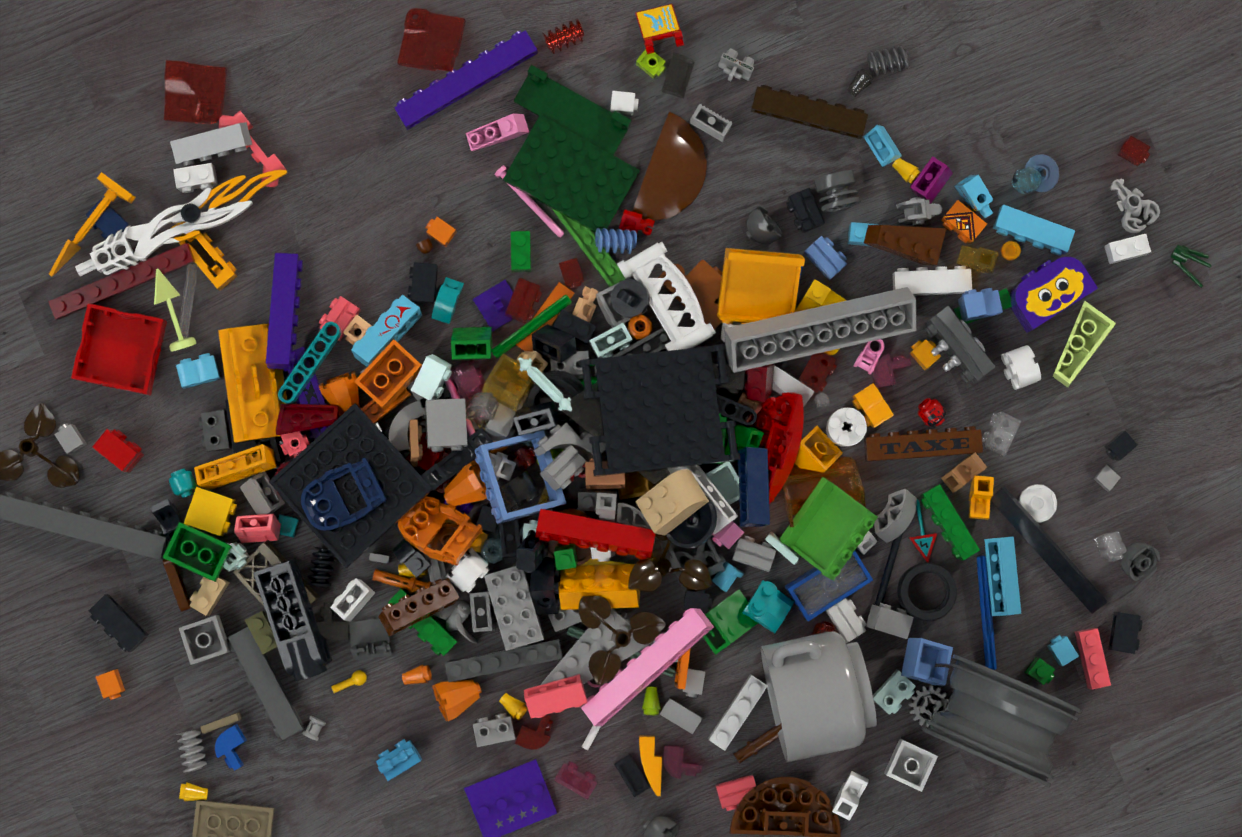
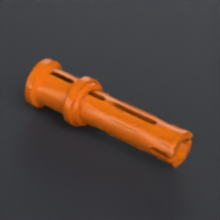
(411, 586)

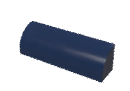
(753, 487)

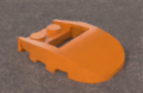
(426, 520)

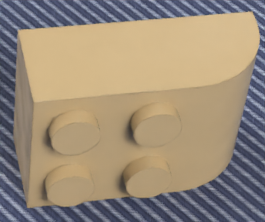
(672, 501)

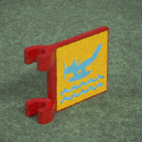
(659, 24)

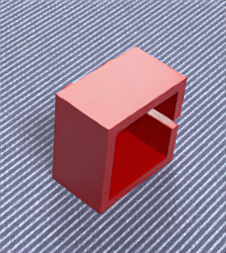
(118, 450)

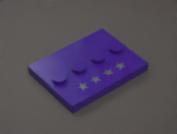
(510, 800)

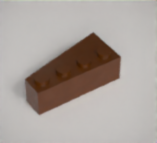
(912, 243)

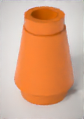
(418, 675)

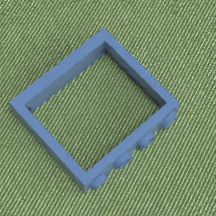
(492, 488)

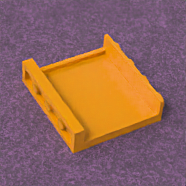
(758, 285)

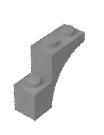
(564, 436)

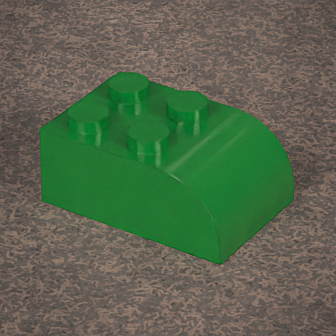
(197, 551)

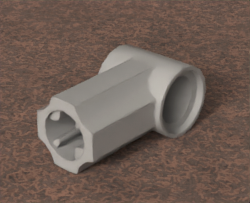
(437, 569)

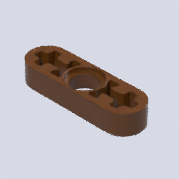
(177, 585)

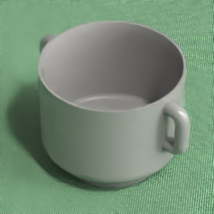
(818, 694)

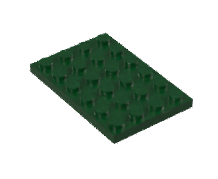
(571, 175)

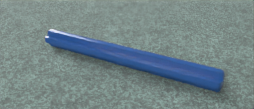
(986, 614)

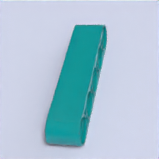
(301, 368)

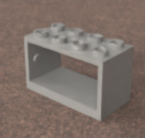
(514, 607)

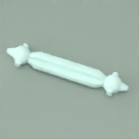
(545, 384)

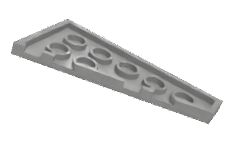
(592, 640)

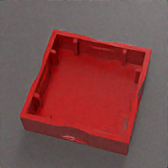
(119, 349)

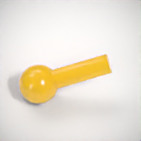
(357, 678)

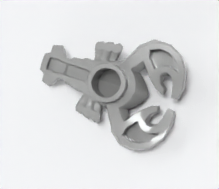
(1133, 205)

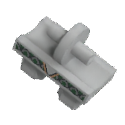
(735, 67)

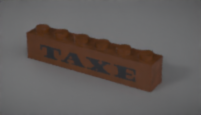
(923, 445)

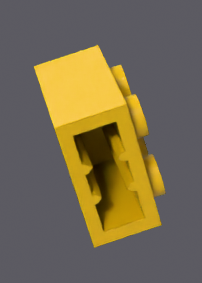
(210, 511)

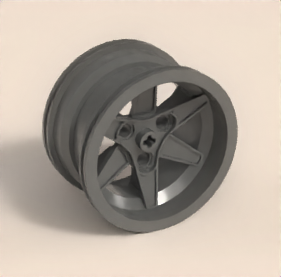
(1002, 720)

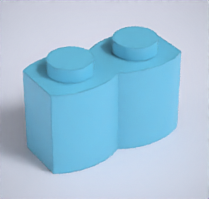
(198, 371)

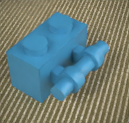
(398, 760)

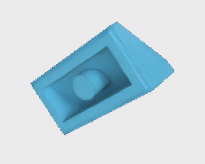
(882, 145)

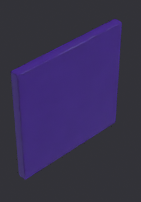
(494, 304)

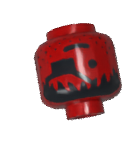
(931, 412)

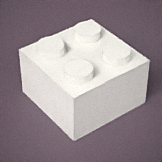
(910, 765)

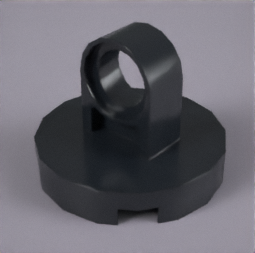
(630, 298)

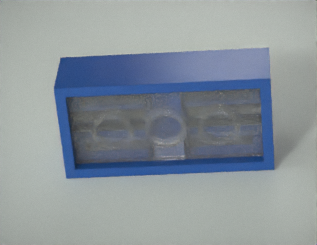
(817, 593)

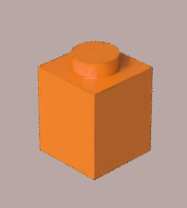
(440, 231)
(110, 684)

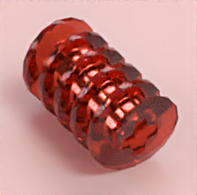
(564, 37)

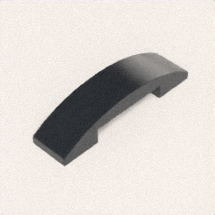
(455, 461)

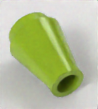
(651, 702)

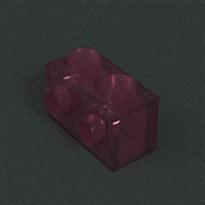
(575, 780)

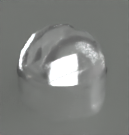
(821, 400)

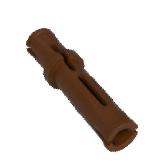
(757, 744)

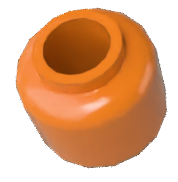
(635, 322)

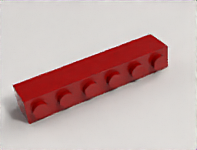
(595, 533)

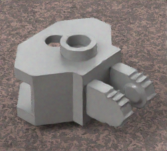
(918, 211)

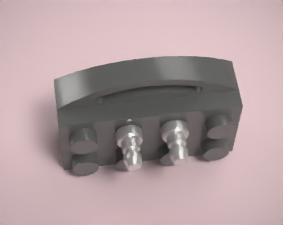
(957, 340)

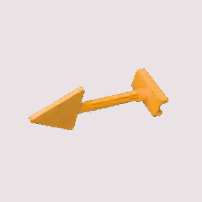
(72, 247)

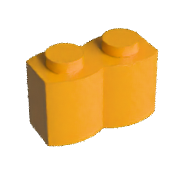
(872, 406)

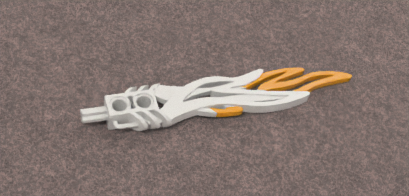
(145, 232)

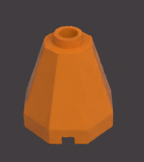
(341, 391)
(466, 486)
(456, 697)

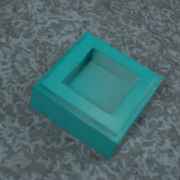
(288, 525)

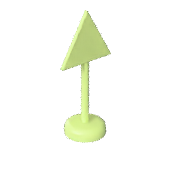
(165, 292)

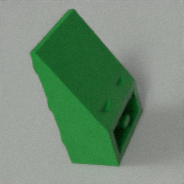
(728, 622)

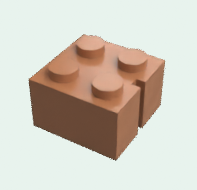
(602, 482)

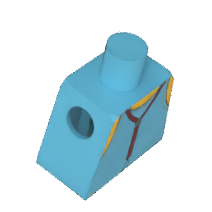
(970, 189)

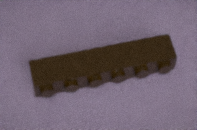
(809, 112)

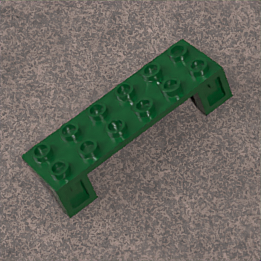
(572, 111)

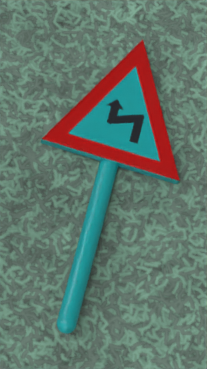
(924, 542)

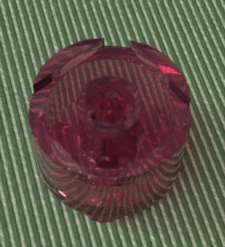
(467, 379)

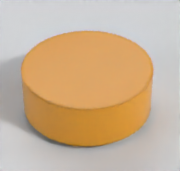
(1010, 250)

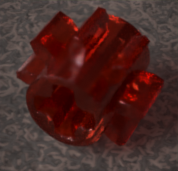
(525, 457)

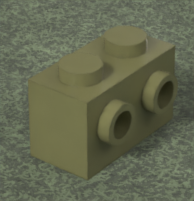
(262, 632)

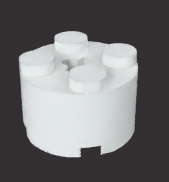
(1021, 367)
(851, 417)
(468, 570)

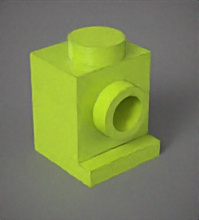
(643, 63)

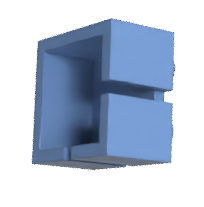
(921, 659)

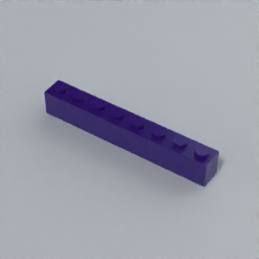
(466, 79)

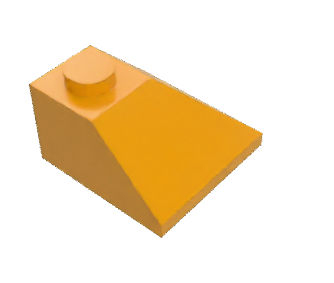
(817, 451)

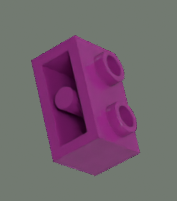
(931, 179)

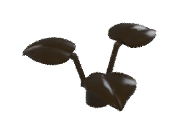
(38, 423)
(648, 576)
(644, 625)

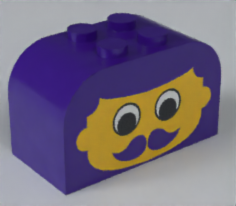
(1050, 291)

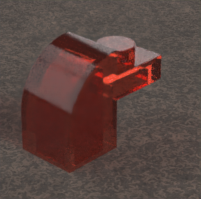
(535, 739)

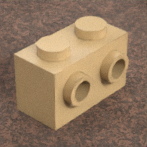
(208, 595)

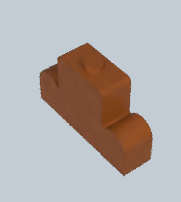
(706, 286)

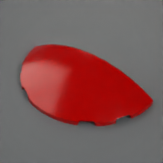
(782, 427)

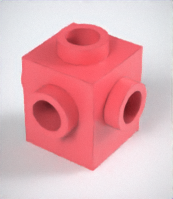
(289, 439)

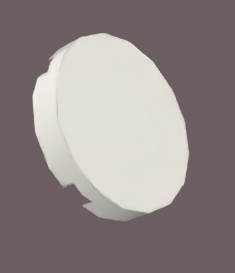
(1039, 502)

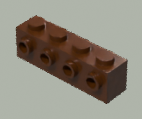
(418, 607)

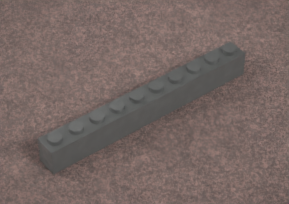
(82, 526)

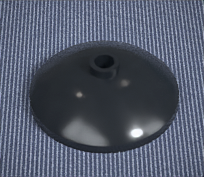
(695, 534)

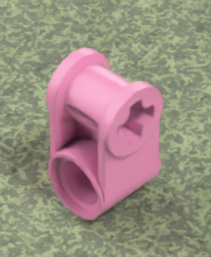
(869, 356)

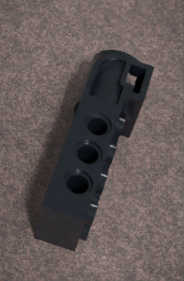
(292, 620)

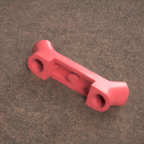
(269, 163)

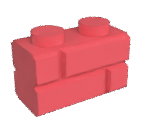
(341, 313)
(257, 528)
(732, 792)

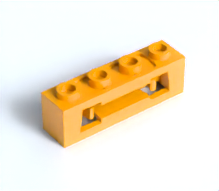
(223, 276)
(235, 467)

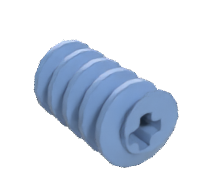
(615, 240)

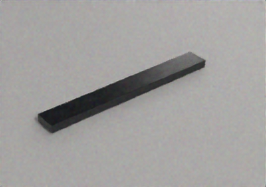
(1048, 550)

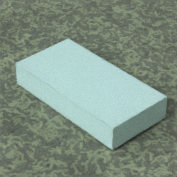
(785, 550)

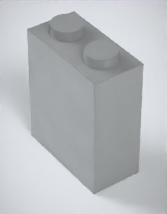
(446, 424)

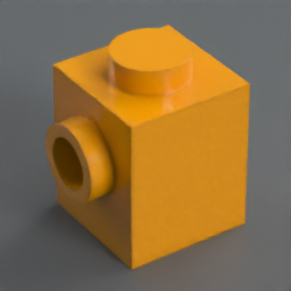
(922, 353)

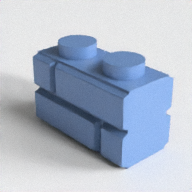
(825, 257)

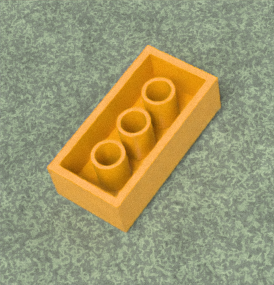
(598, 580)

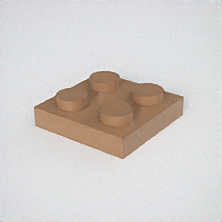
(415, 435)

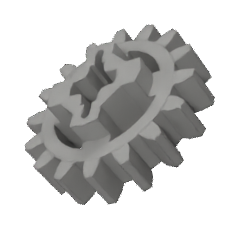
(925, 694)

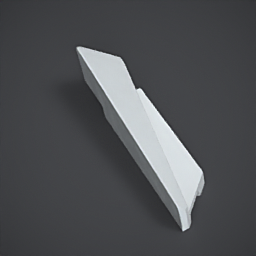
(785, 383)

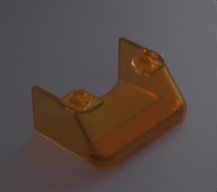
(803, 481)

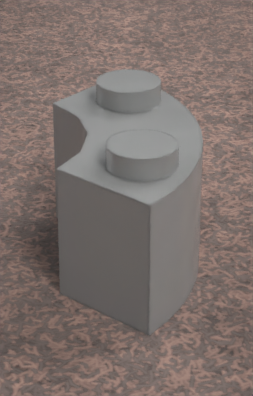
(896, 515)
(631, 516)

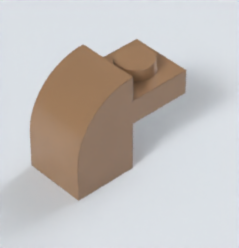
(964, 472)

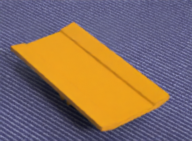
(249, 382)

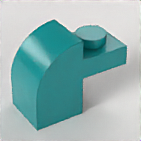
(447, 300)

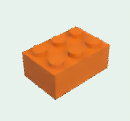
(389, 374)

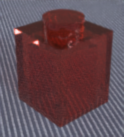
(1134, 151)
(571, 273)

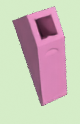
(497, 131)

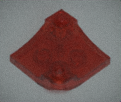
(431, 40)
(193, 92)

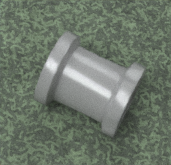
(314, 728)

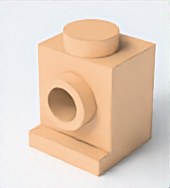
(356, 323)

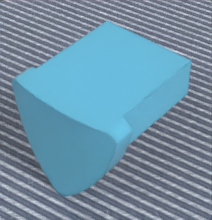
(726, 578)

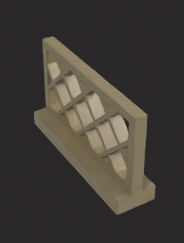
(273, 557)

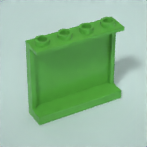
(828, 528)

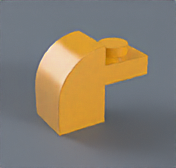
(979, 496)

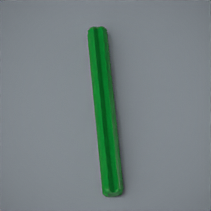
(531, 326)

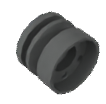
(837, 191)

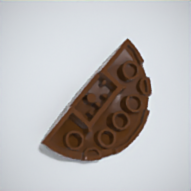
(673, 173)
(785, 808)

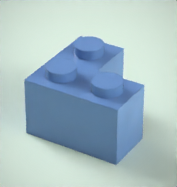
(979, 304)

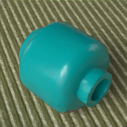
(182, 483)

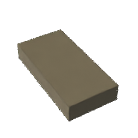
(220, 723)

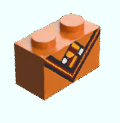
(963, 222)

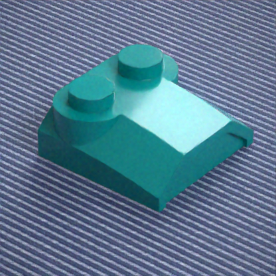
(768, 606)

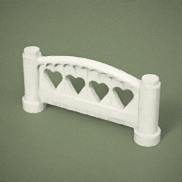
(640, 268)

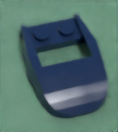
(324, 503)

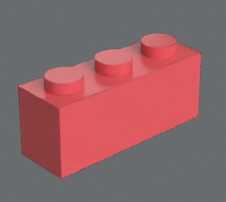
(1092, 658)
(555, 696)

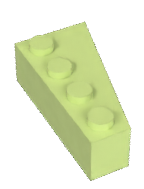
(1085, 338)

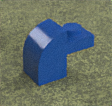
(226, 743)

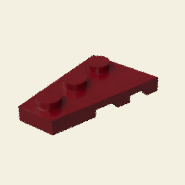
(305, 417)

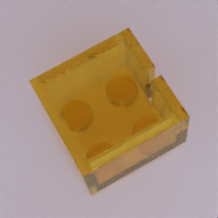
(508, 382)

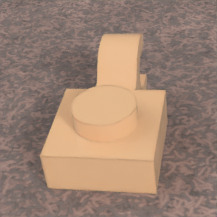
(584, 307)

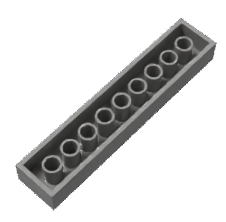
(820, 329)

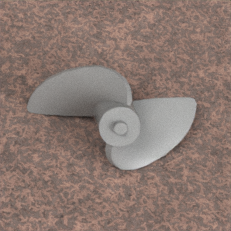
(455, 616)

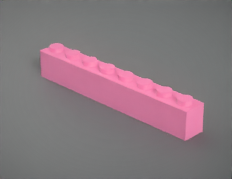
(647, 666)

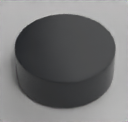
(190, 213)

